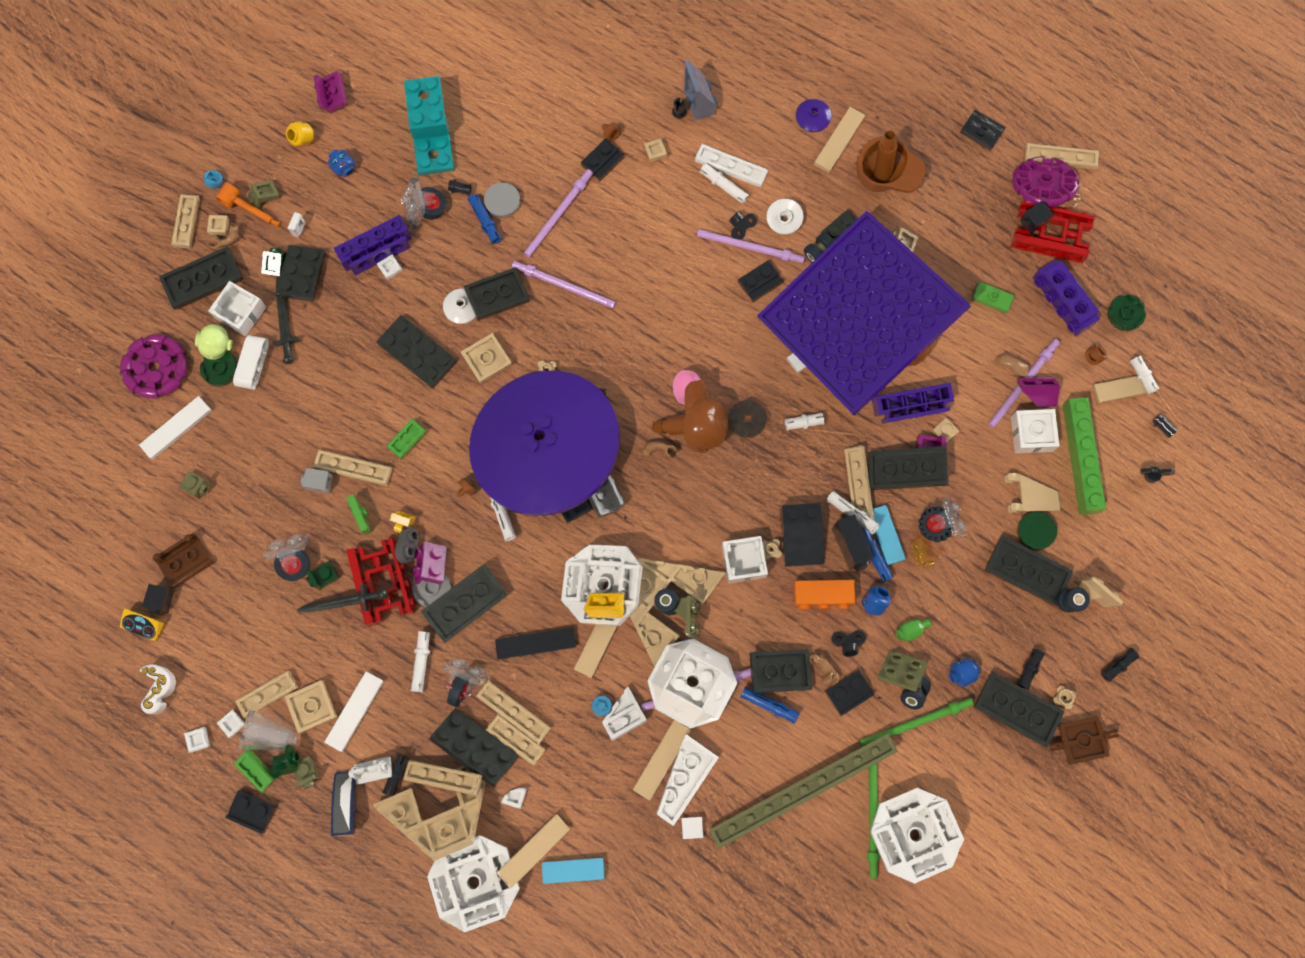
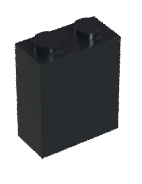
(852, 543)

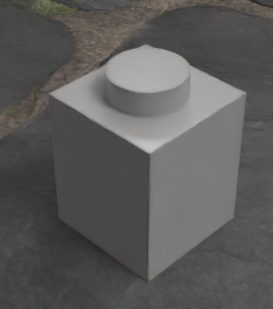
(316, 480)

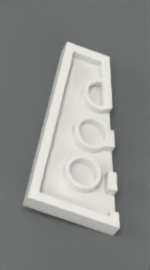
(686, 776)

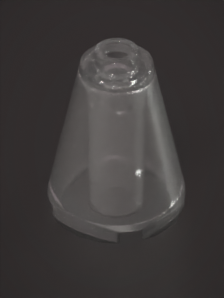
(265, 734)

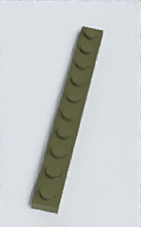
(803, 790)

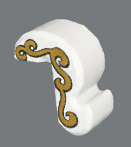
(162, 688)

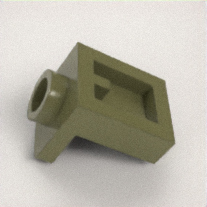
(262, 192)
(195, 485)
(306, 773)

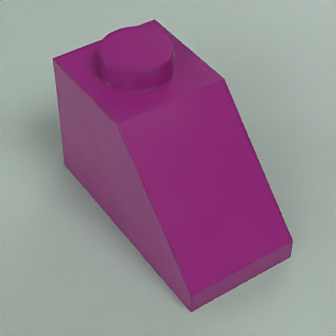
(1041, 391)

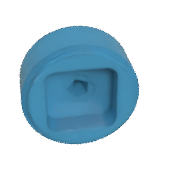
(213, 179)
(601, 706)

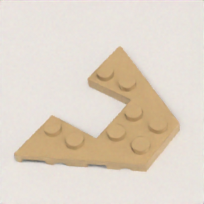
(655, 577)
(441, 833)

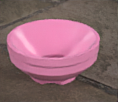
(680, 382)

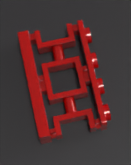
(1052, 245)
(397, 576)

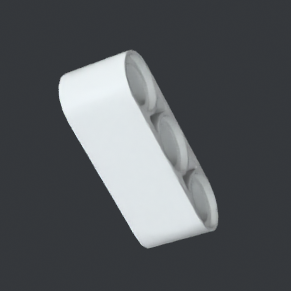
(251, 362)

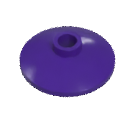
(810, 121)

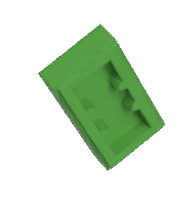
(993, 297)
(406, 439)
(360, 514)
(255, 770)

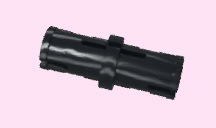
(1119, 665)
(1030, 669)
(397, 774)

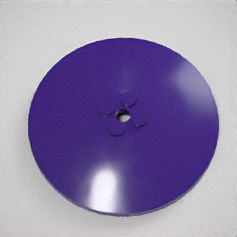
(551, 472)

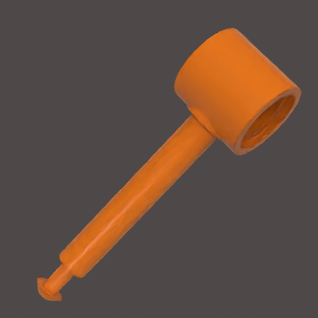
(230, 195)

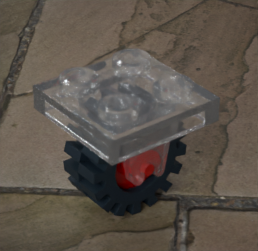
(939, 523)

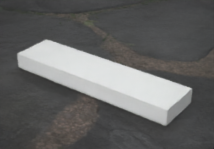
(731, 165)
(175, 428)
(354, 711)

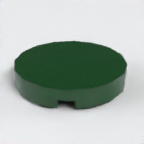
(1126, 312)
(219, 371)
(1037, 530)

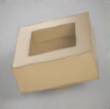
(655, 150)
(218, 225)
(946, 429)

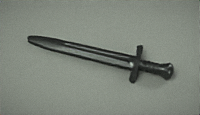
(284, 328)
(359, 598)

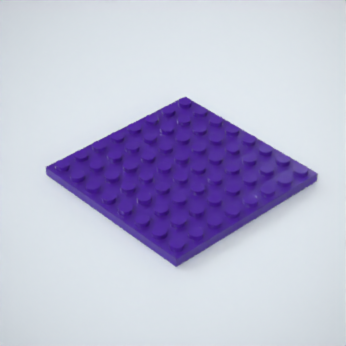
(862, 312)

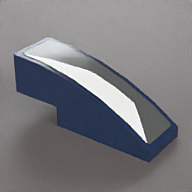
(343, 804)

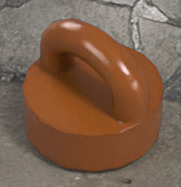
(611, 131)
(1097, 353)
(466, 487)

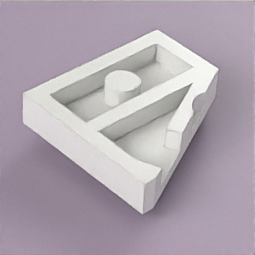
(624, 716)

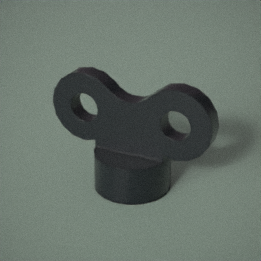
(741, 224)
(1154, 474)
(849, 642)

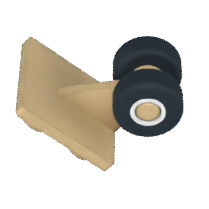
(1088, 588)

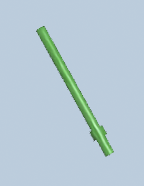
(952, 708)
(873, 855)

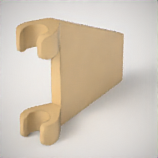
(1032, 495)

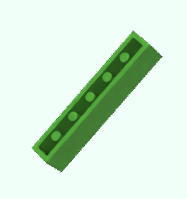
(1083, 456)

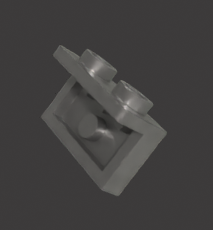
(607, 499)

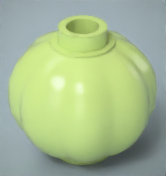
(213, 342)

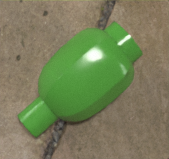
(912, 629)

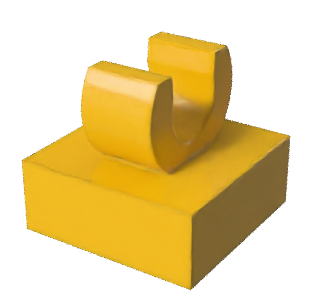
(402, 520)

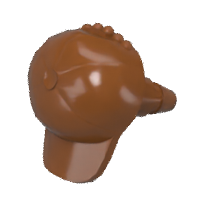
(889, 165)
(703, 423)

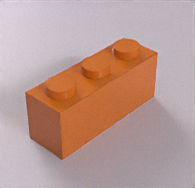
(824, 594)

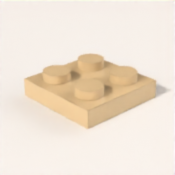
(486, 358)
(310, 707)

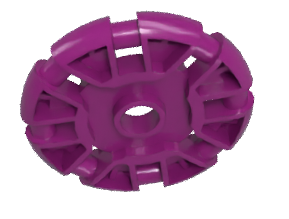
(1027, 178)
(146, 359)

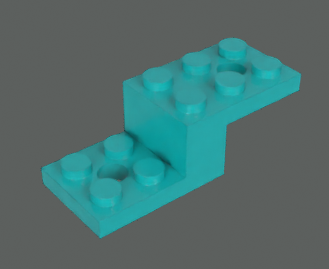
(428, 125)

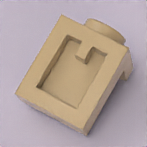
(905, 237)

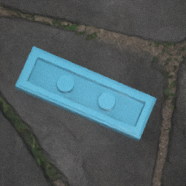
(887, 537)
(573, 870)

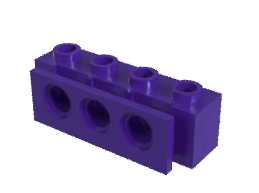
(379, 237)
(1067, 297)
(913, 398)

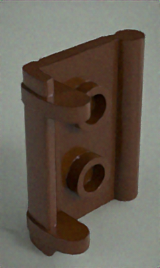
(183, 560)

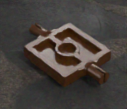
(1083, 740)

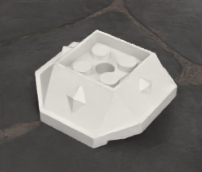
(588, 573)
(691, 704)
(937, 840)
(457, 900)

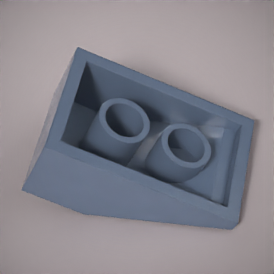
(698, 92)

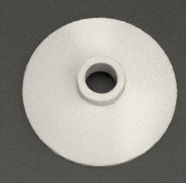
(785, 208)
(455, 313)

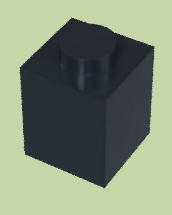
(1036, 217)
(158, 599)

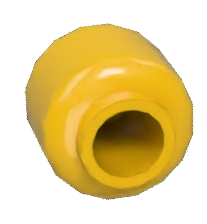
(299, 133)

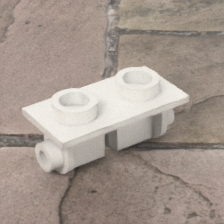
(371, 770)

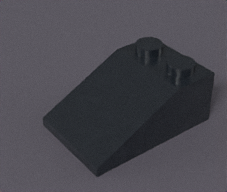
(802, 534)

